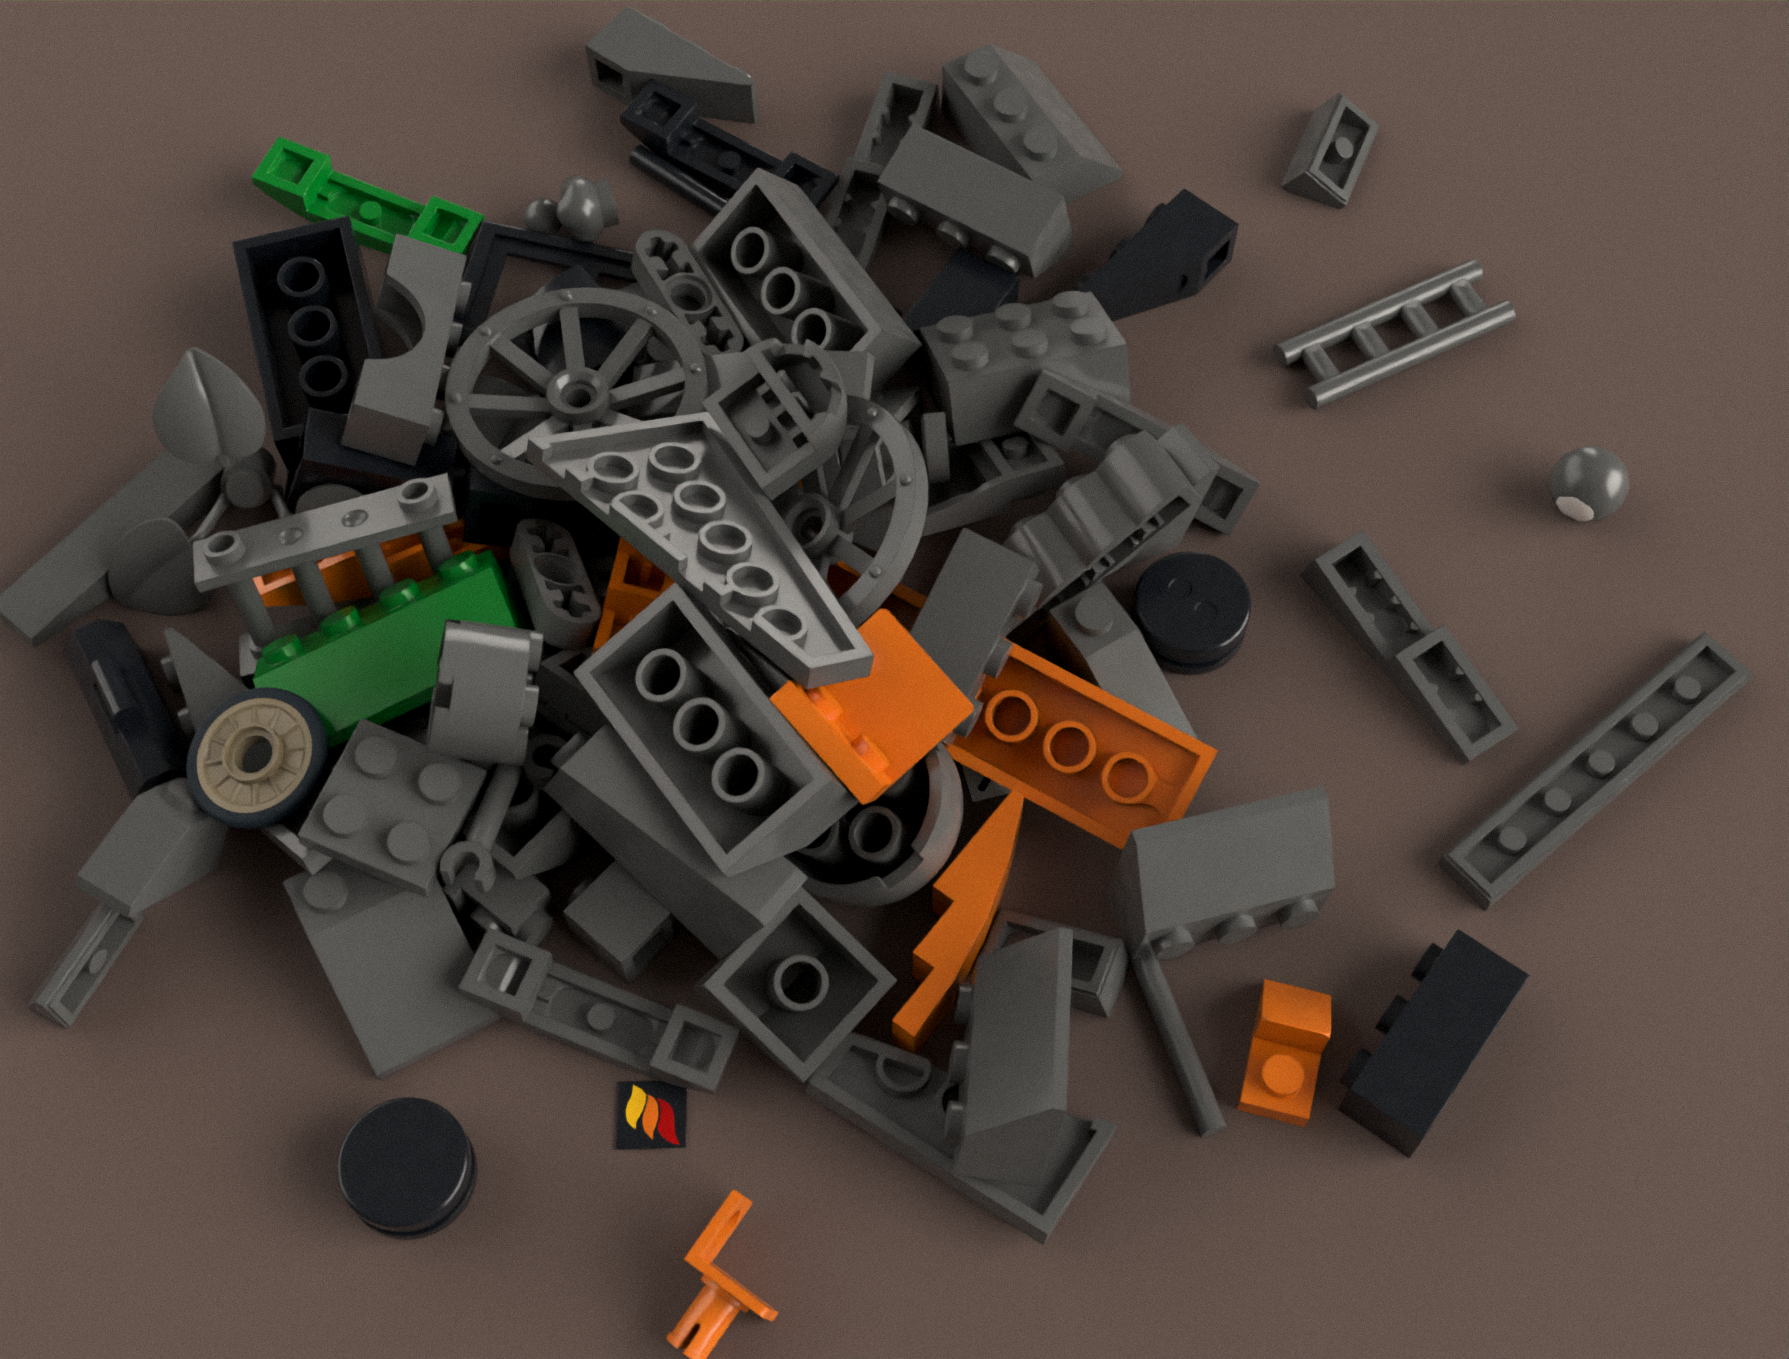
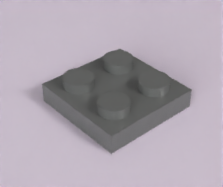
(392, 807)

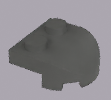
(782, 412)

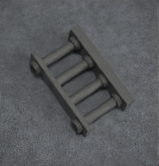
(312, 535)

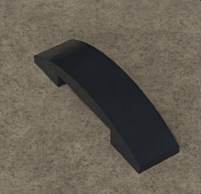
(672, 129)

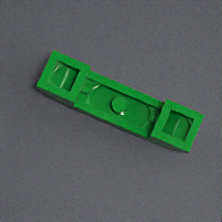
(311, 188)

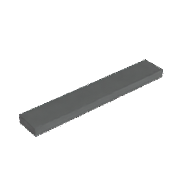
(1594, 770)

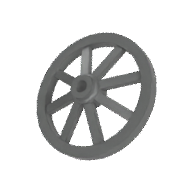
(576, 396)
(827, 523)

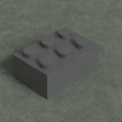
(989, 362)

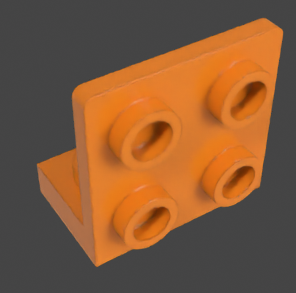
(878, 723)

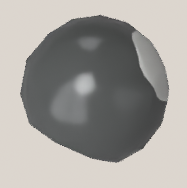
(1589, 483)

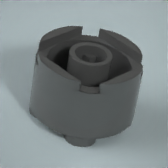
(484, 692)

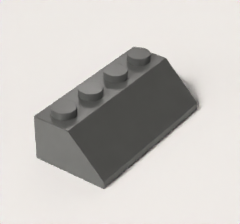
(712, 735)

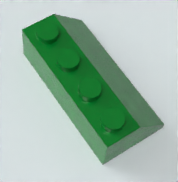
(387, 654)

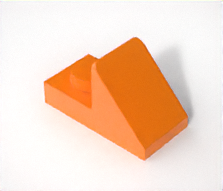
(1285, 1052)

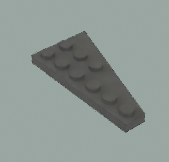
(709, 526)

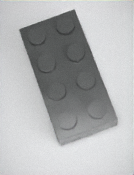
(795, 279)

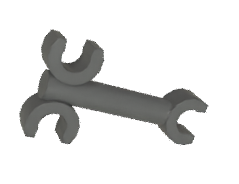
(494, 808)

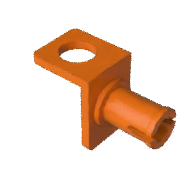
(722, 1294)

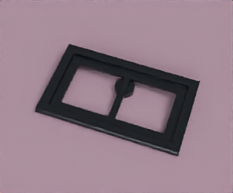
(501, 240)

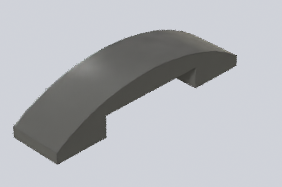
(1091, 420)
(598, 1017)

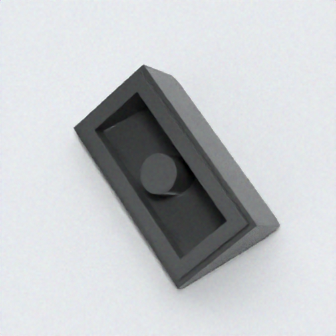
(1331, 153)
(84, 965)

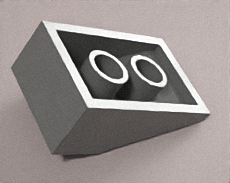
(389, 962)

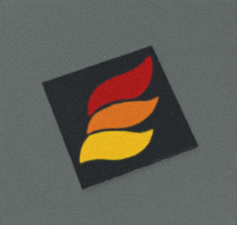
(651, 1115)

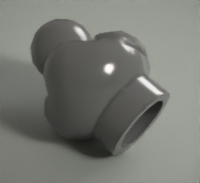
(582, 208)

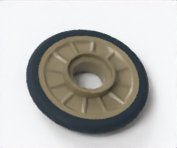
(287, 780)

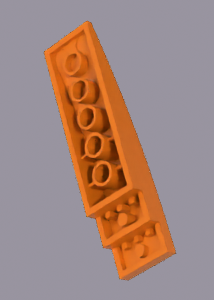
(1068, 740)

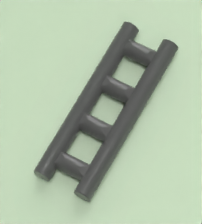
(1381, 361)

